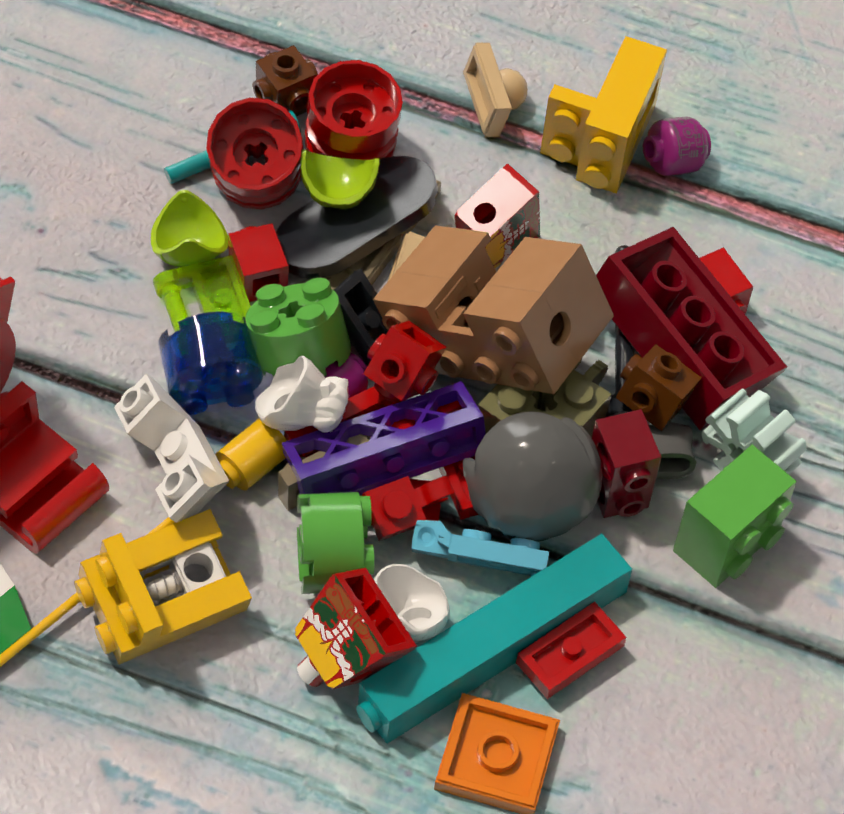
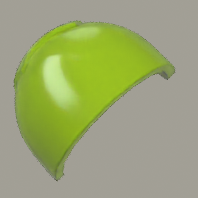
(337, 180)
(188, 231)

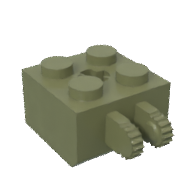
(576, 398)

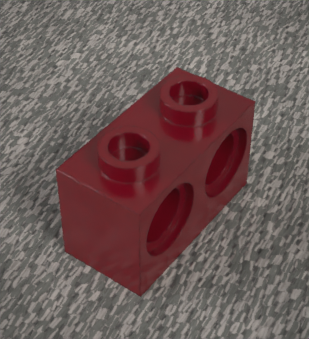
(628, 463)

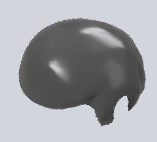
(534, 476)

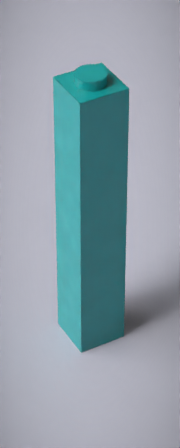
(489, 639)

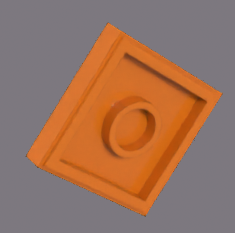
(497, 754)

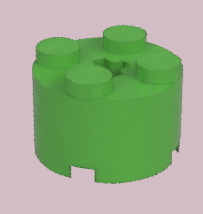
(298, 323)
(332, 537)

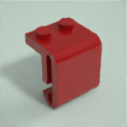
(38, 474)

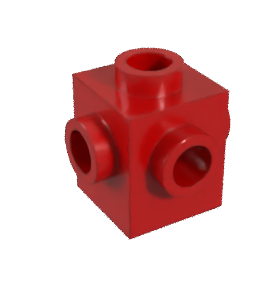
(404, 361)

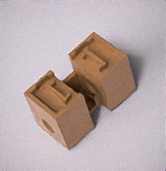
(502, 326)

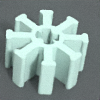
(748, 422)

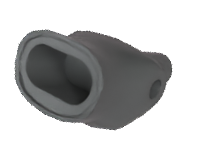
(675, 449)

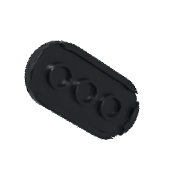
(335, 238)

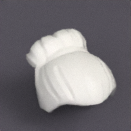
(303, 398)
(415, 599)

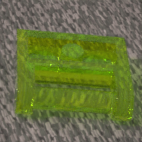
(213, 283)

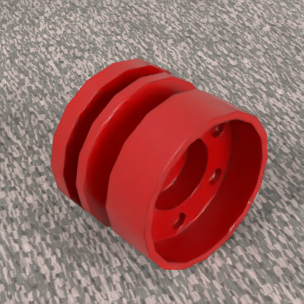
(353, 112)
(255, 129)

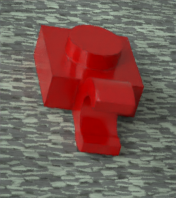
(399, 505)

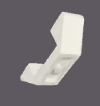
(179, 444)

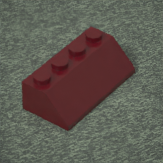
(673, 300)

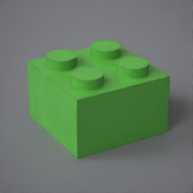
(735, 517)

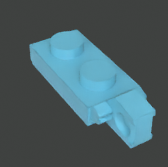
(477, 549)

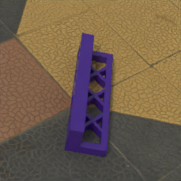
(391, 451)

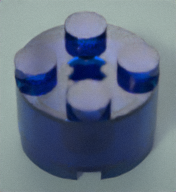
(210, 362)

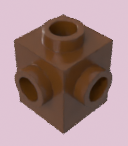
(285, 79)
(657, 385)

